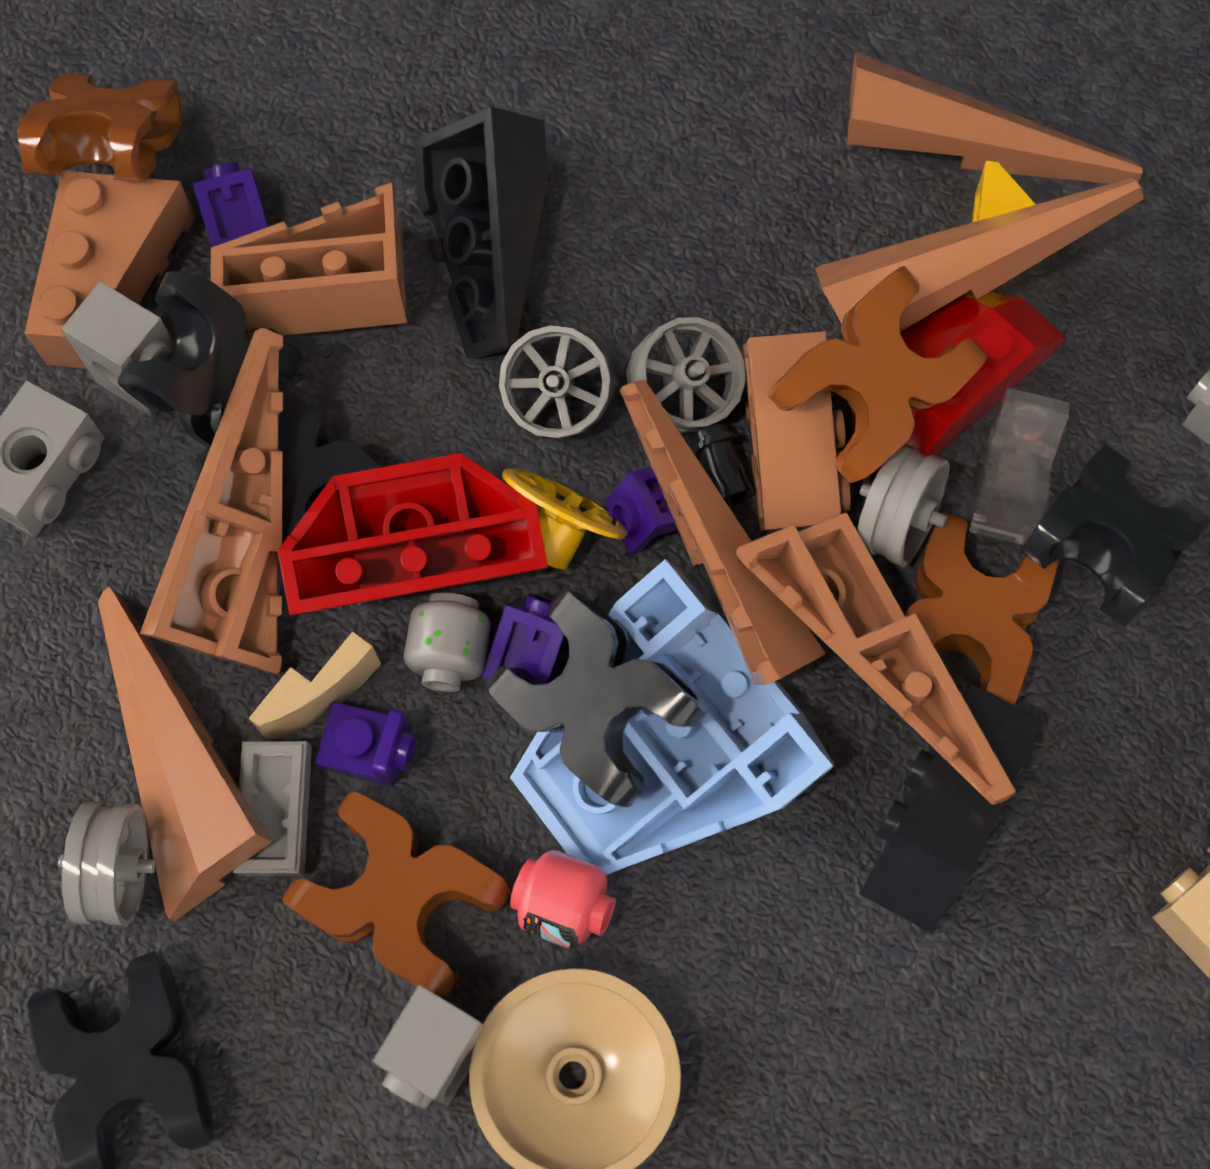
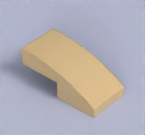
(299, 702)

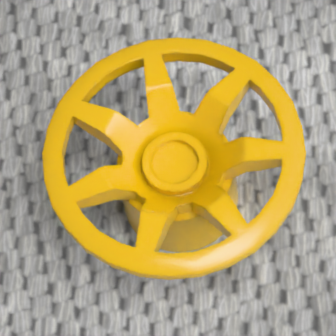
(562, 521)

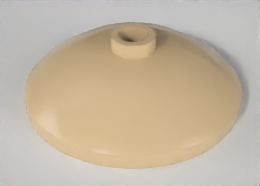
(626, 1061)

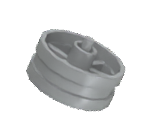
(691, 373)
(555, 382)
(903, 504)
(105, 864)

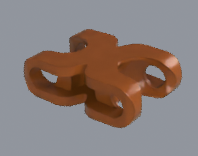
(100, 127)
(877, 375)
(979, 612)
(397, 894)

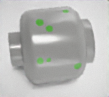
(447, 641)

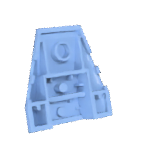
(731, 768)

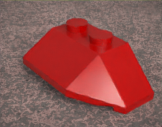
(1014, 342)
(408, 534)

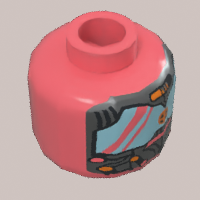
(562, 899)

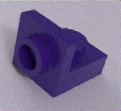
(229, 203)
(640, 508)
(527, 639)
(366, 744)

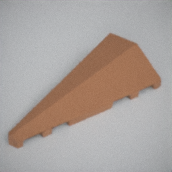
(919, 115)
(977, 253)
(224, 563)
(846, 602)
(764, 627)
(191, 803)

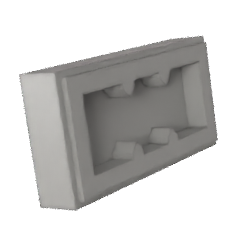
(277, 789)

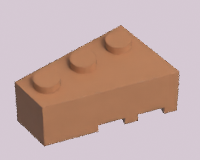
(103, 234)
(320, 273)
(792, 448)

